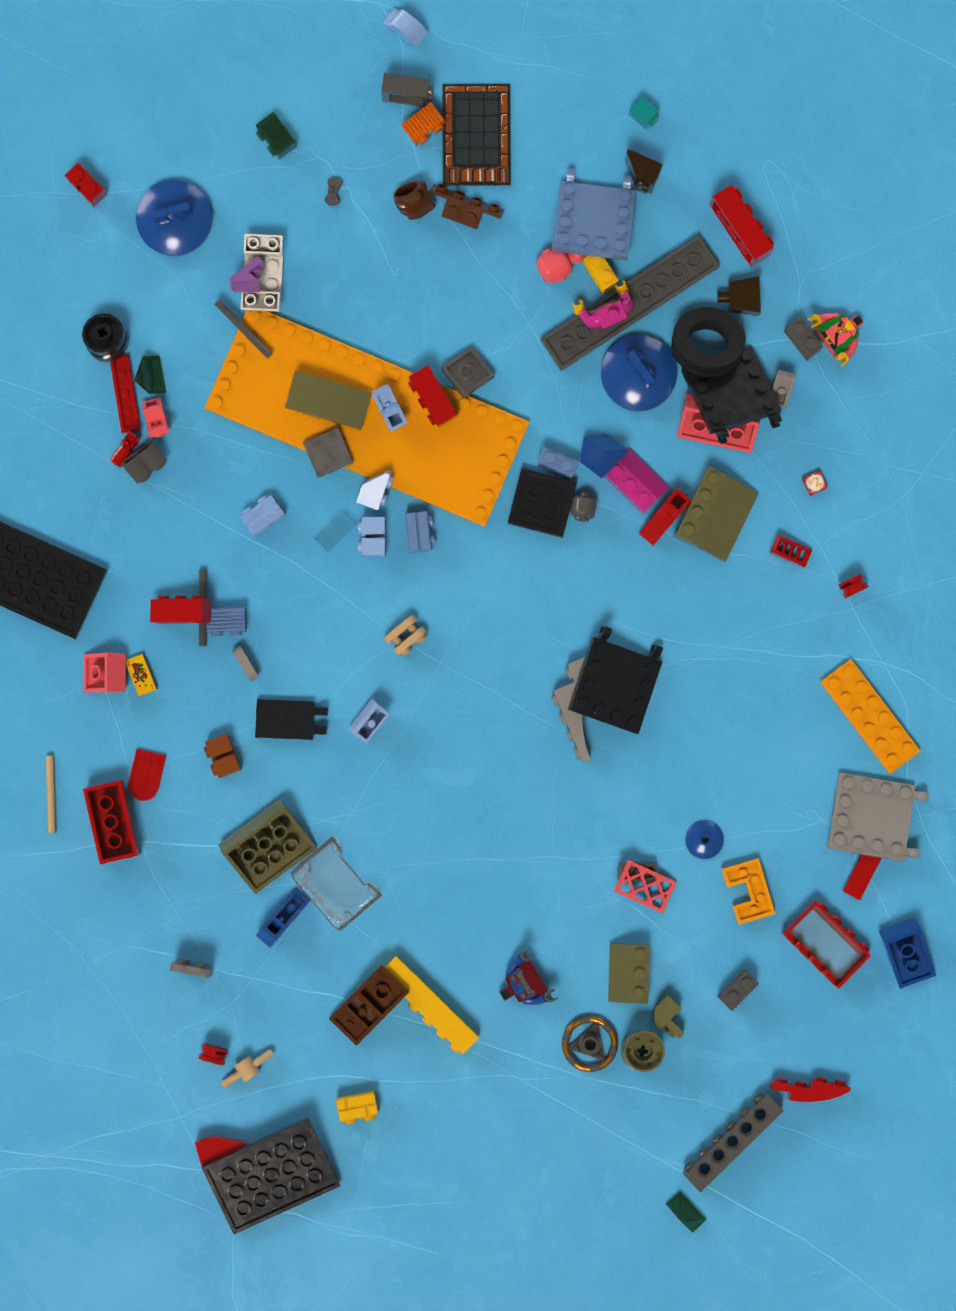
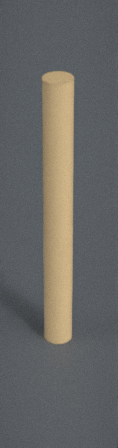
(50, 794)

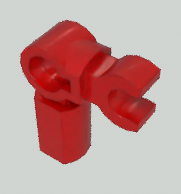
(130, 442)

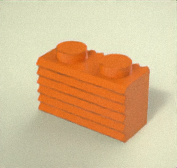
(423, 124)

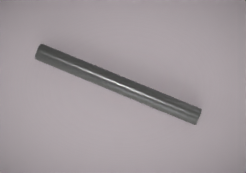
(246, 332)
(202, 591)

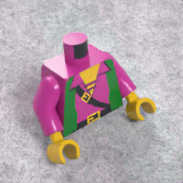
(608, 313)

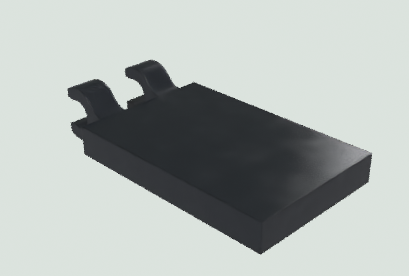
(288, 719)

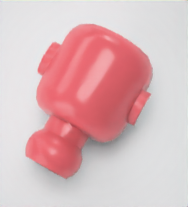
(556, 265)

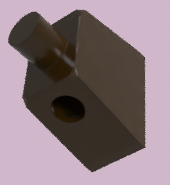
(742, 296)

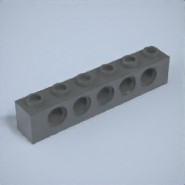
(744, 1139)

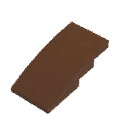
(369, 1005)

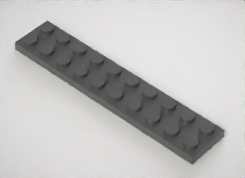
(647, 292)

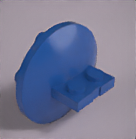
(174, 218)
(638, 373)

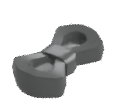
(332, 198)

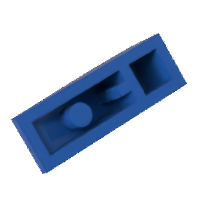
(282, 918)

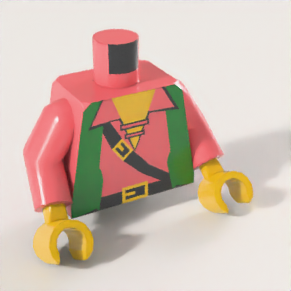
(838, 334)

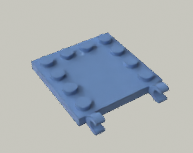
(594, 219)

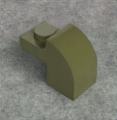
(662, 1016)

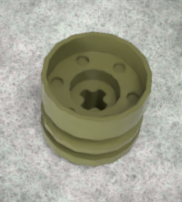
(649, 1060)

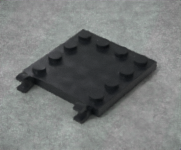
(734, 397)
(615, 683)

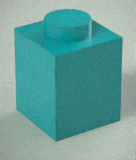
(644, 113)

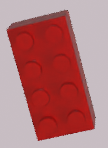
(741, 225)
(111, 822)

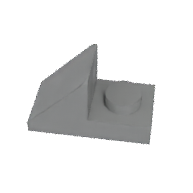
(782, 387)

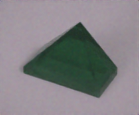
(150, 375)
(686, 1211)

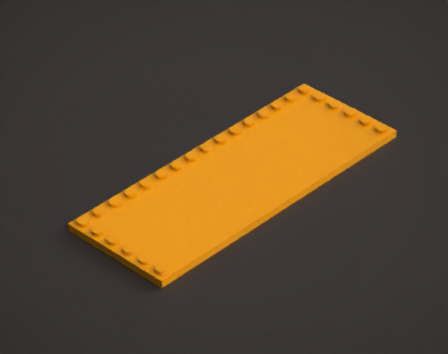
(446, 466)

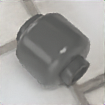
(583, 507)

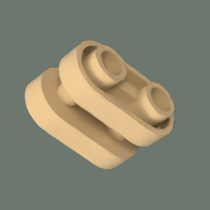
(403, 647)

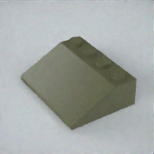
(716, 514)
(267, 846)

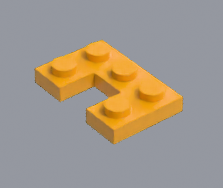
(752, 875)

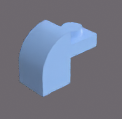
(405, 26)
(389, 407)

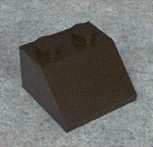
(643, 171)

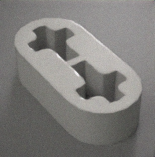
(245, 663)

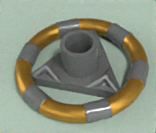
(589, 1043)

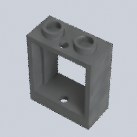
(406, 90)

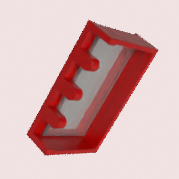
(827, 943)

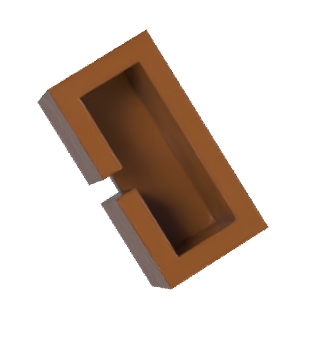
(222, 755)

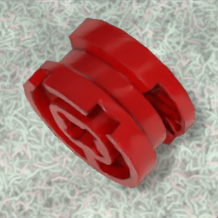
(853, 585)
(213, 1054)

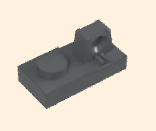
(633, 870)

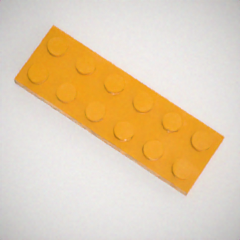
(870, 716)

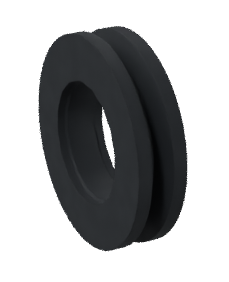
(707, 364)

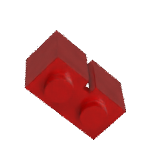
(89, 189)

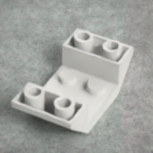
(270, 251)

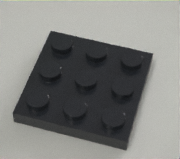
(542, 503)

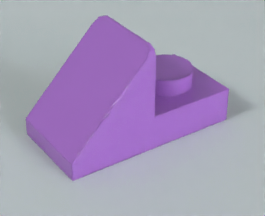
(247, 278)

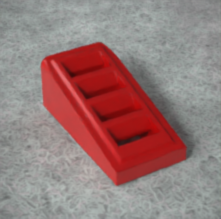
(774, 550)

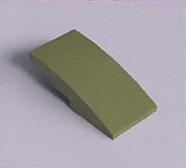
(328, 400)

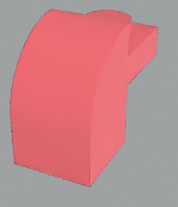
(155, 417)

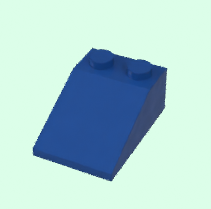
(907, 953)

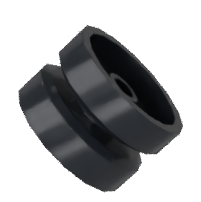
(105, 337)

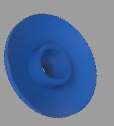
(694, 842)

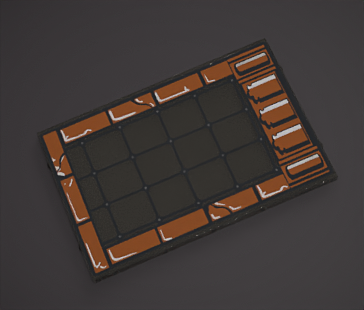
(476, 135)

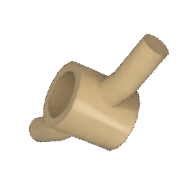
(247, 1068)

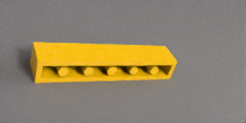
(433, 1008)

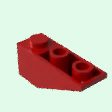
(665, 516)
(216, 1146)

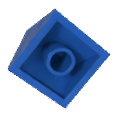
(601, 454)

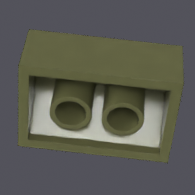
(628, 973)

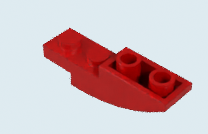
(817, 1091)

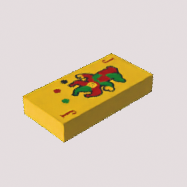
(140, 675)

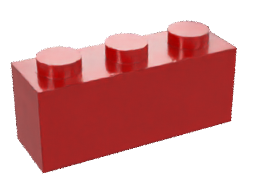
(432, 397)
(180, 610)

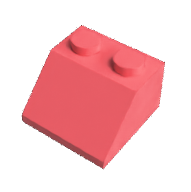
(104, 673)

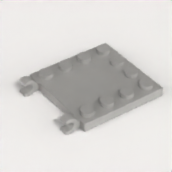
(873, 817)

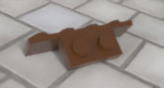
(464, 208)

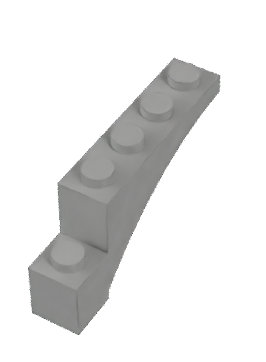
(573, 720)

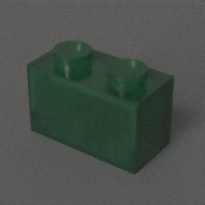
(275, 135)

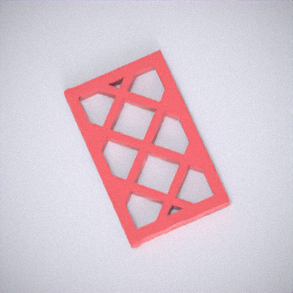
(658, 878)

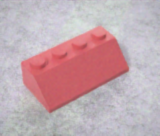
(693, 428)

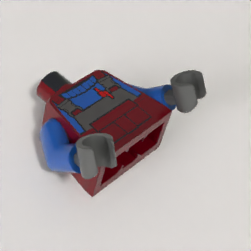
(525, 982)

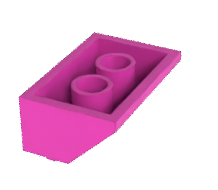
(636, 482)

